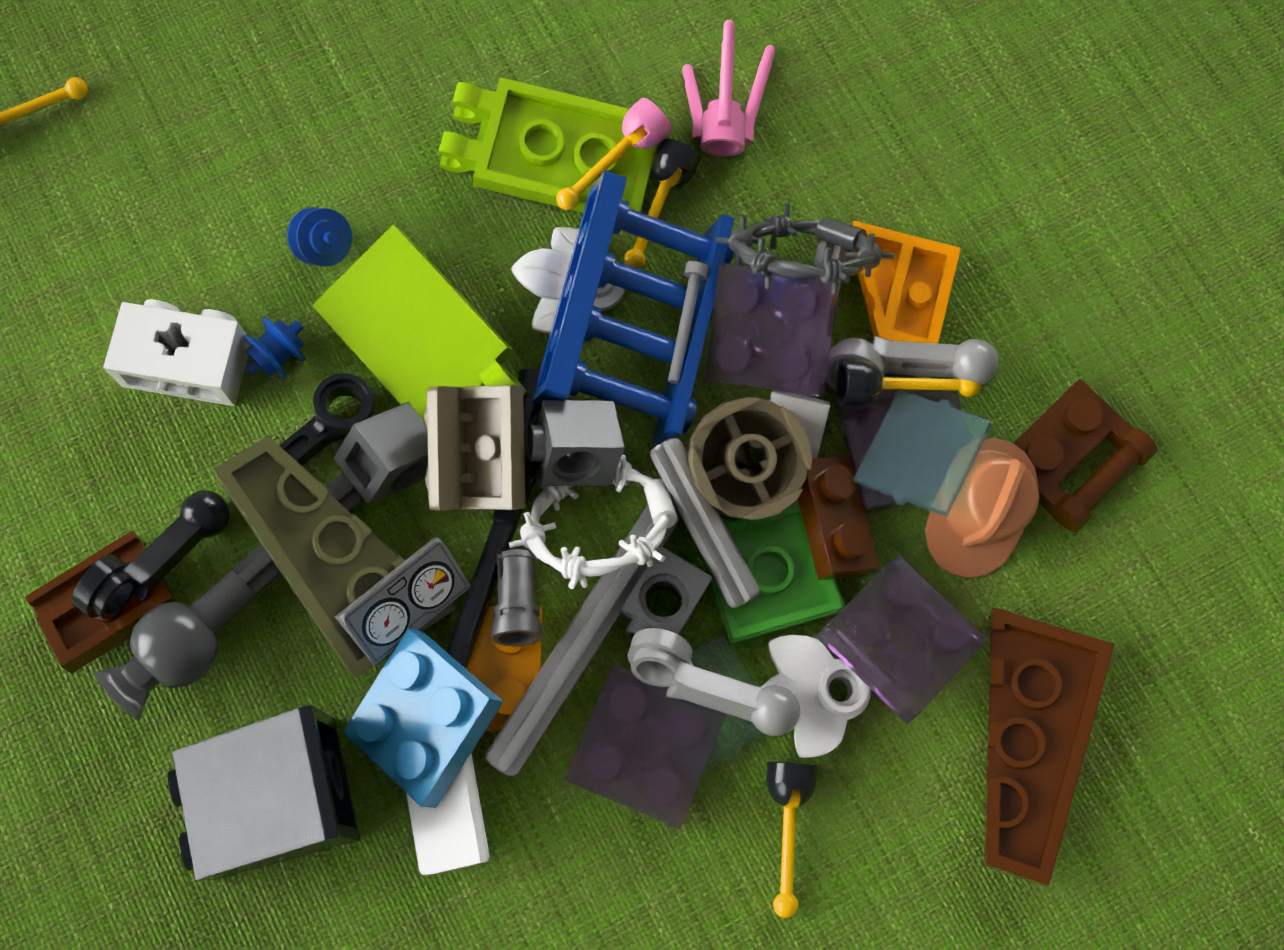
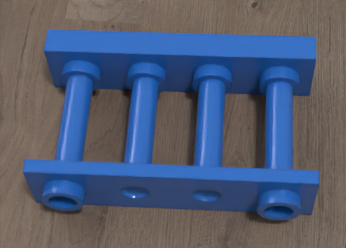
(580, 320)

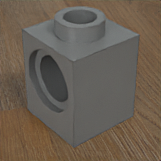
(575, 443)
(385, 453)
(674, 575)

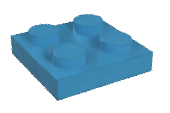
(422, 718)

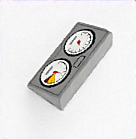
(404, 600)

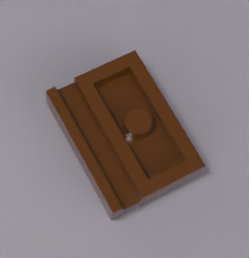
(74, 635)

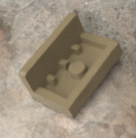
(475, 447)

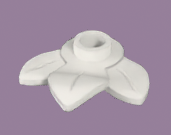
(544, 275)
(807, 672)

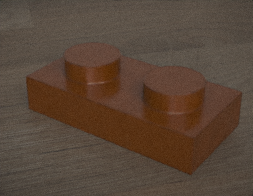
(836, 521)

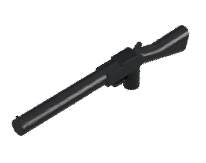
(498, 539)

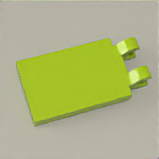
(539, 142)
(412, 324)

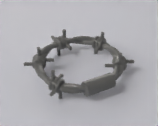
(826, 229)

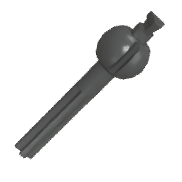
(179, 641)

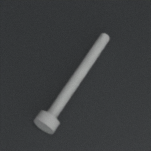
(696, 272)

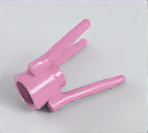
(724, 126)

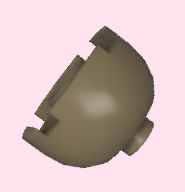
(774, 462)

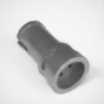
(516, 613)

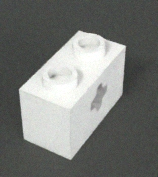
(204, 371)

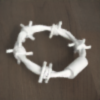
(640, 549)

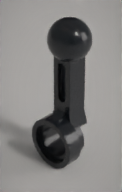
(323, 427)
(112, 582)

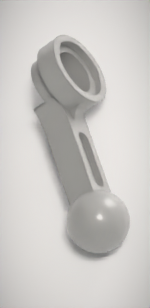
(970, 360)
(665, 661)

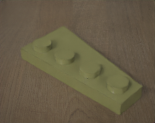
(311, 539)

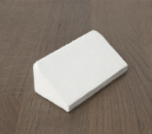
(452, 832)

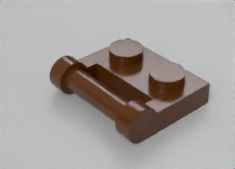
(1065, 437)

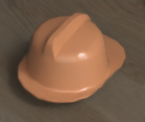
(988, 512)

